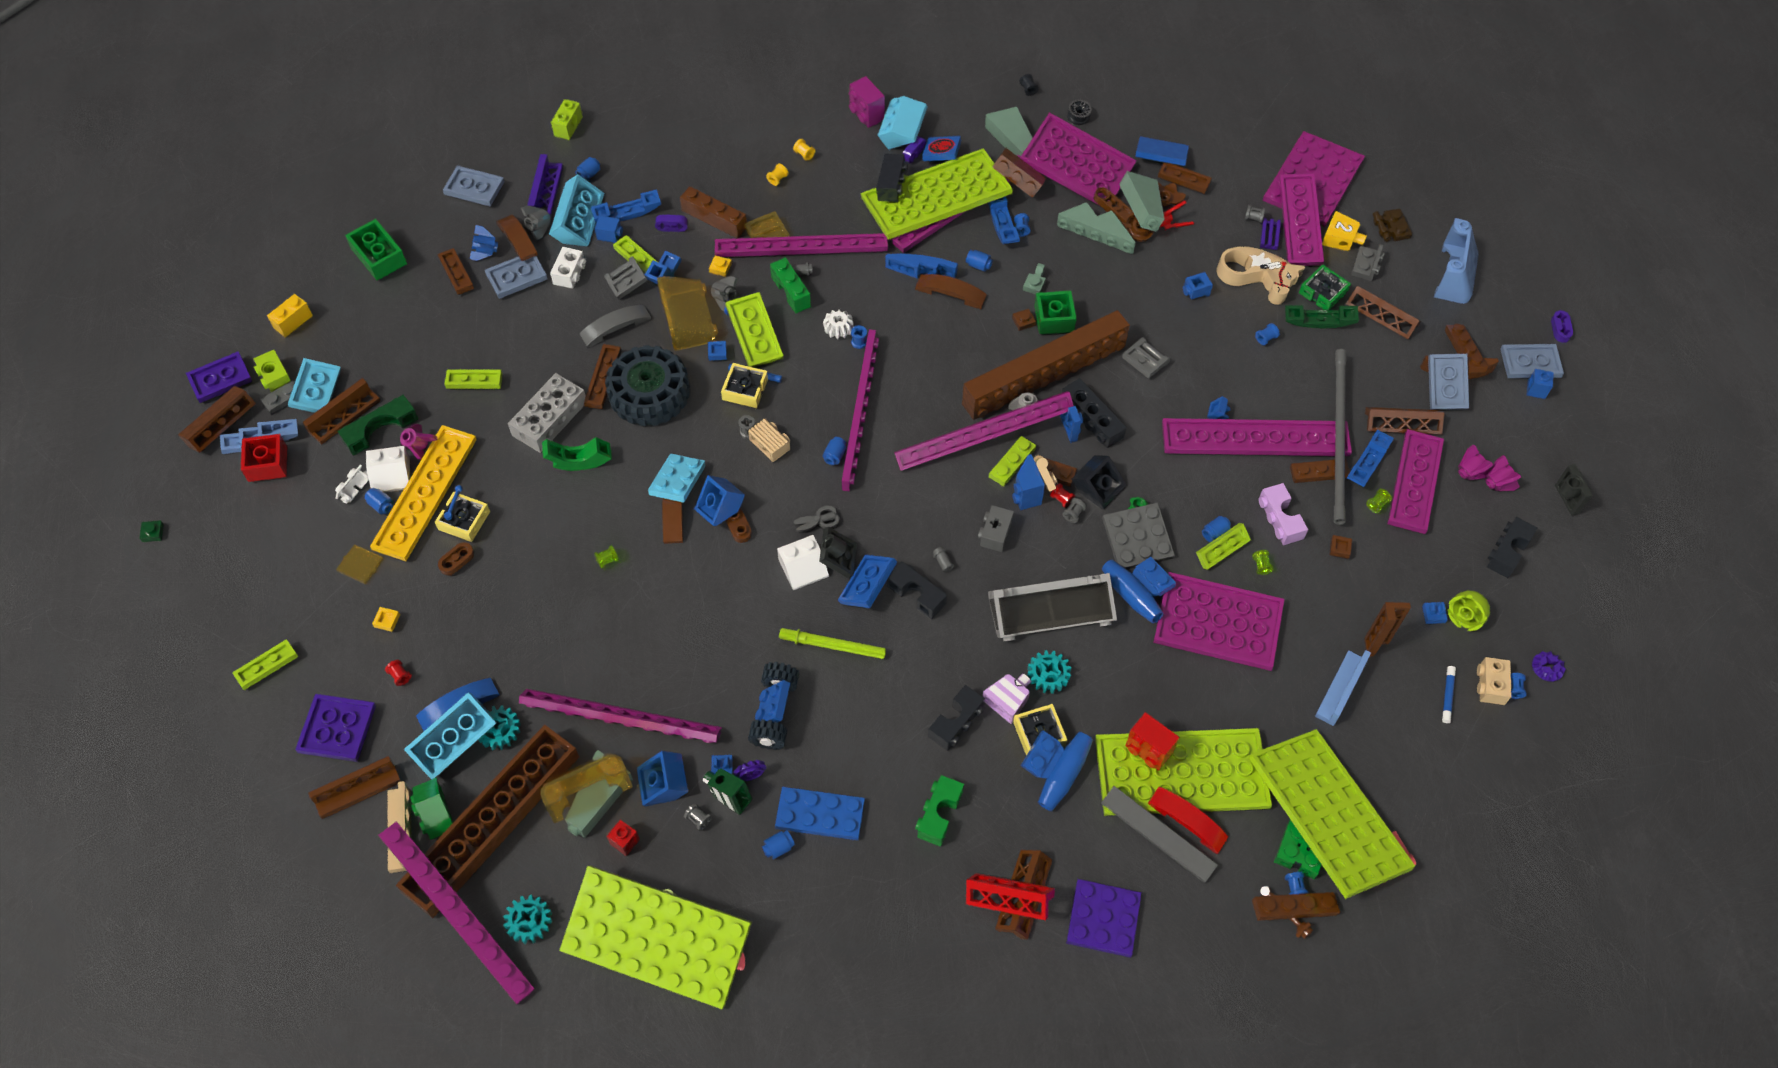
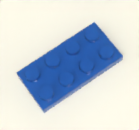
(820, 813)

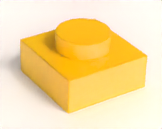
(720, 266)
(386, 619)

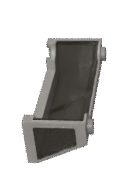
(1052, 605)

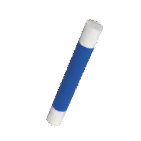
(1448, 699)

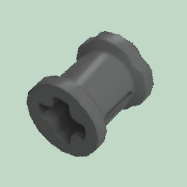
(1255, 213)
(744, 427)
(1074, 510)
(697, 816)

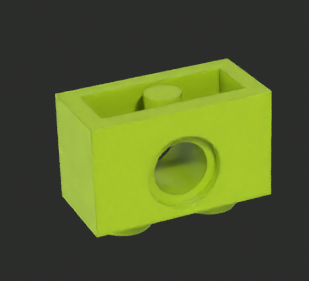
(566, 119)
(272, 371)

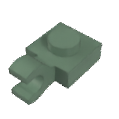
(1035, 282)

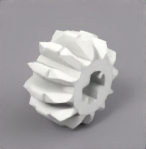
(838, 324)

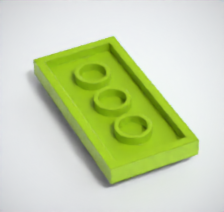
(754, 330)

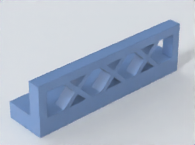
(1341, 687)

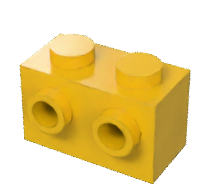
(289, 315)

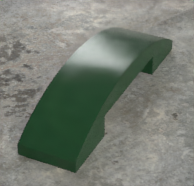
(1321, 318)

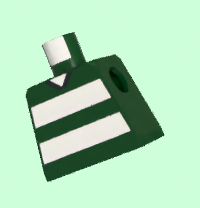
(728, 790)

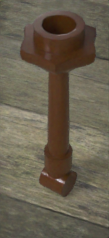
(1303, 929)

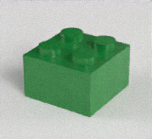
(1055, 312)

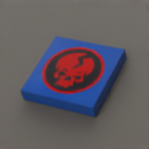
(941, 148)

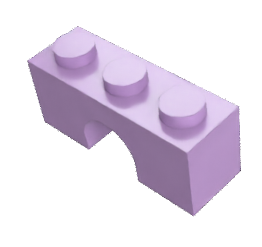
(1287, 528)

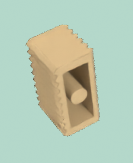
(769, 439)

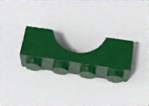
(396, 412)

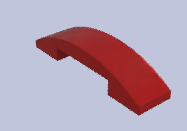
(1190, 817)

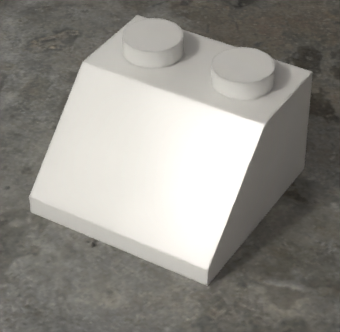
(388, 468)
(802, 562)

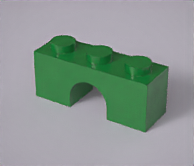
(786, 278)
(945, 794)

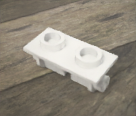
(347, 490)

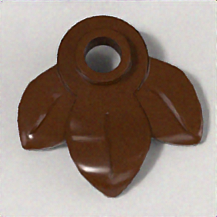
(1170, 195)

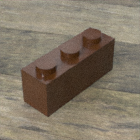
(1019, 172)

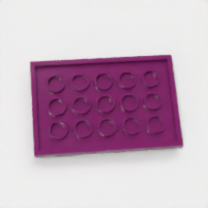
(1076, 158)
(1332, 167)
(1220, 621)

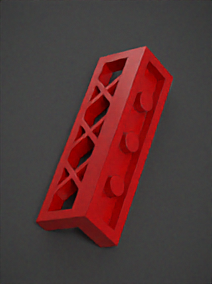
(1011, 888)

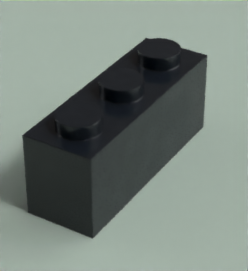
(891, 177)

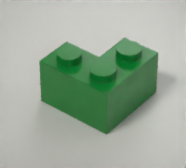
(430, 805)

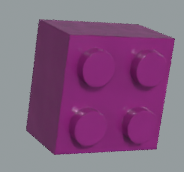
(867, 102)

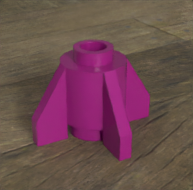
(415, 440)
(1474, 465)
(1502, 476)

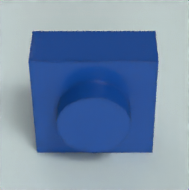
(717, 350)

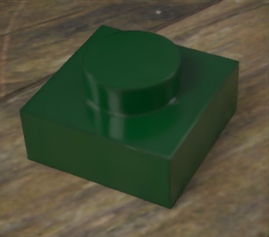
(151, 531)

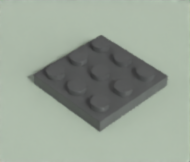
(1138, 535)

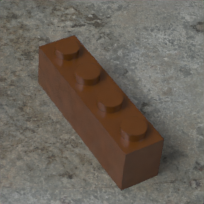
(713, 212)
(216, 419)

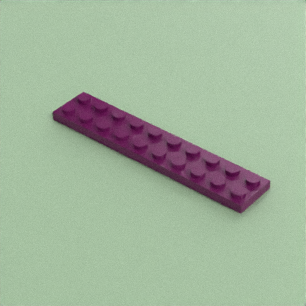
(1251, 437)

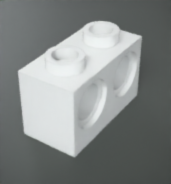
(568, 267)

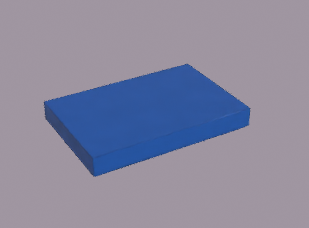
(1162, 151)
(867, 581)

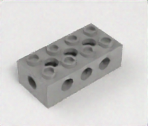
(547, 412)

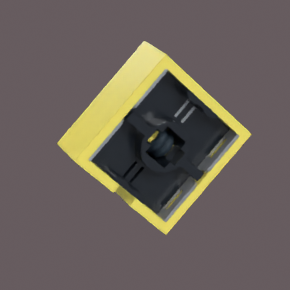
(744, 385)
(466, 519)
(1033, 722)

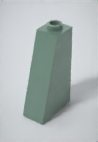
(1009, 129)
(1143, 199)
(591, 805)

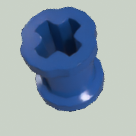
(1022, 224)
(1267, 334)
(859, 337)
(1517, 685)
(1296, 883)

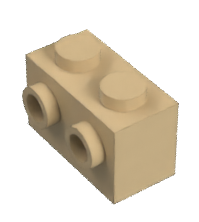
(1494, 681)

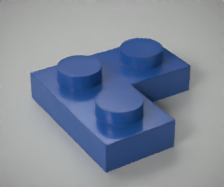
(1071, 421)

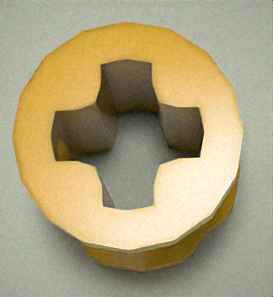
(805, 150)
(777, 174)

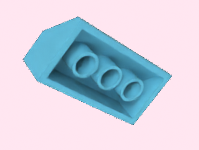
(574, 217)
(450, 735)

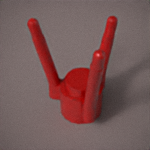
(1168, 218)

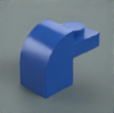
(666, 267)

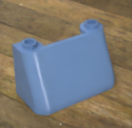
(1461, 269)

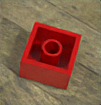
(264, 457)
(1151, 741)

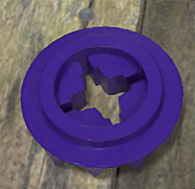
(1547, 673)
(750, 770)

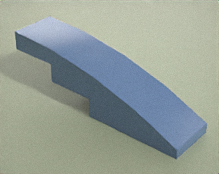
(233, 442)

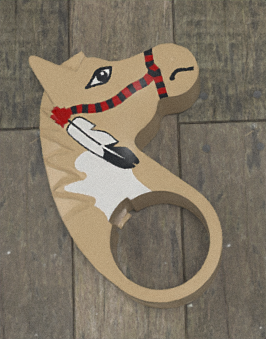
(1260, 267)

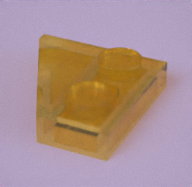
(766, 226)

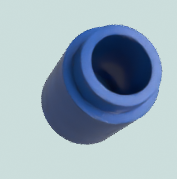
(588, 168)
(979, 260)
(834, 451)
(379, 500)
(1216, 528)
(778, 844)

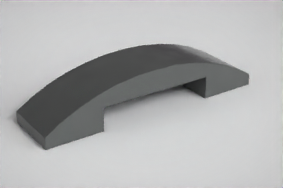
(613, 321)

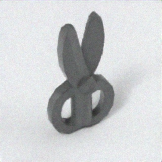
(813, 521)

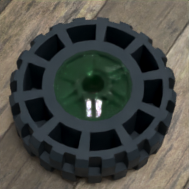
(647, 385)

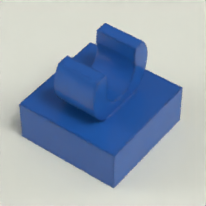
(1218, 409)
(1434, 612)
(722, 762)

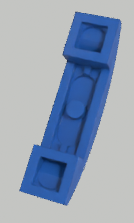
(628, 210)
(1002, 221)
(1370, 458)
(483, 690)

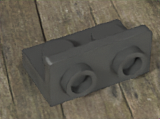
(1367, 262)

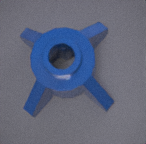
(483, 244)

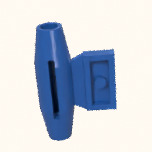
(1140, 586)
(1057, 765)

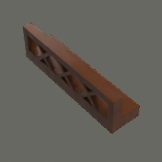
(1387, 306)
(339, 409)
(1404, 413)
(1385, 625)
(355, 787)
(1035, 873)

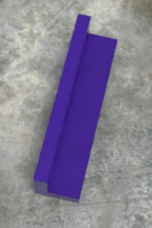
(540, 189)

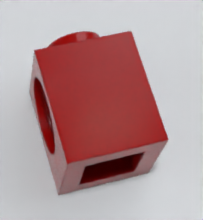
(623, 837)

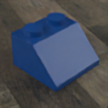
(1028, 485)
(718, 500)
(662, 778)

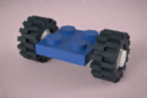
(779, 681)

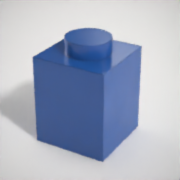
(608, 229)

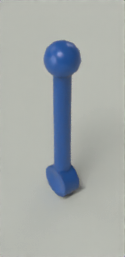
(448, 515)

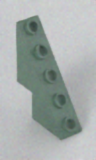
(1101, 228)

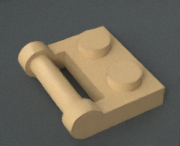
(1048, 477)

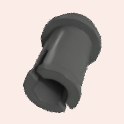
(803, 269)
(943, 559)

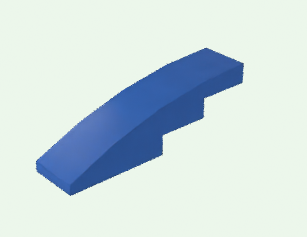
(920, 264)

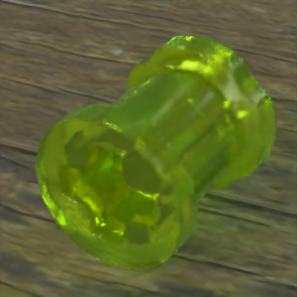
(1379, 500)
(606, 556)
(1262, 561)

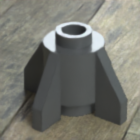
(536, 220)
(724, 291)

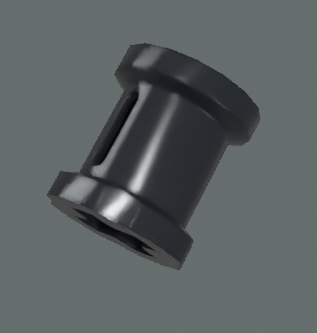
(1027, 82)

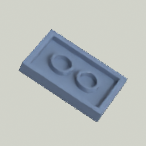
(473, 185)
(515, 275)
(1525, 358)
(1448, 381)

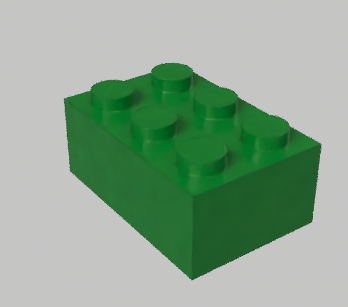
(376, 249)

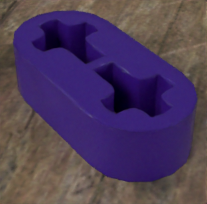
(914, 149)
(671, 223)
(1564, 326)

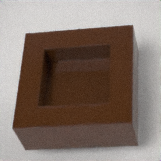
(1023, 319)
(1340, 546)

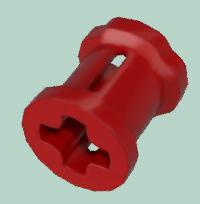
(1062, 495)
(398, 673)

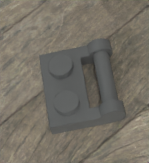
(627, 281)
(1142, 360)

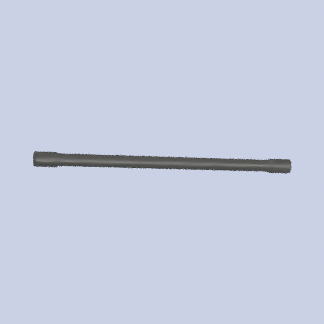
(1339, 508)

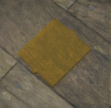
(359, 564)

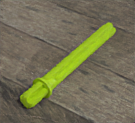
(832, 643)

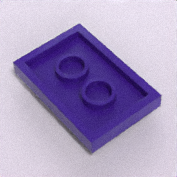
(219, 377)

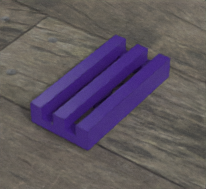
(1271, 223)

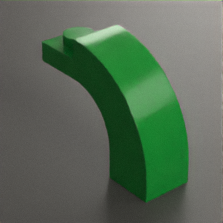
(577, 458)

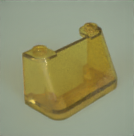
(686, 312)
(607, 766)

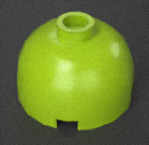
(1469, 610)

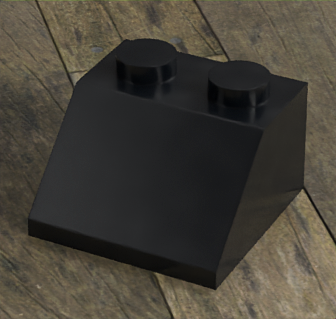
(1099, 480)

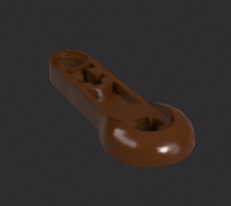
(1123, 213)

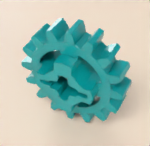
(1045, 664)
(505, 731)
(517, 927)

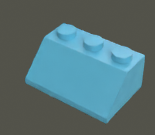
(902, 122)

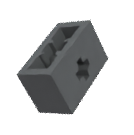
(999, 519)

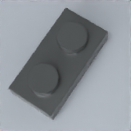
(279, 398)

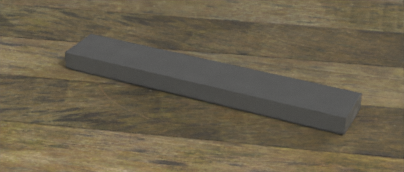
(1159, 834)

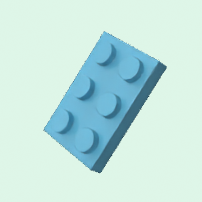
(314, 385)
(676, 477)

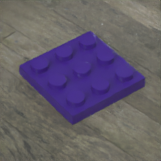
(335, 727)
(1104, 918)

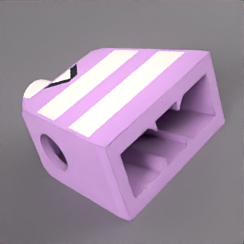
(1008, 696)

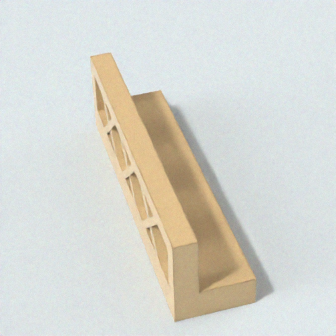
(399, 810)

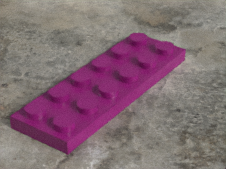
(1301, 219)
(1415, 481)

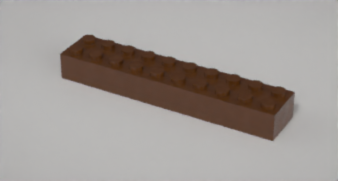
(1045, 365)
(493, 814)

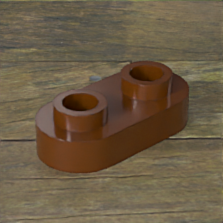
(738, 523)
(455, 558)

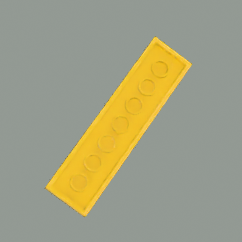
(423, 493)

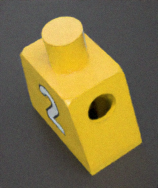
(1343, 233)

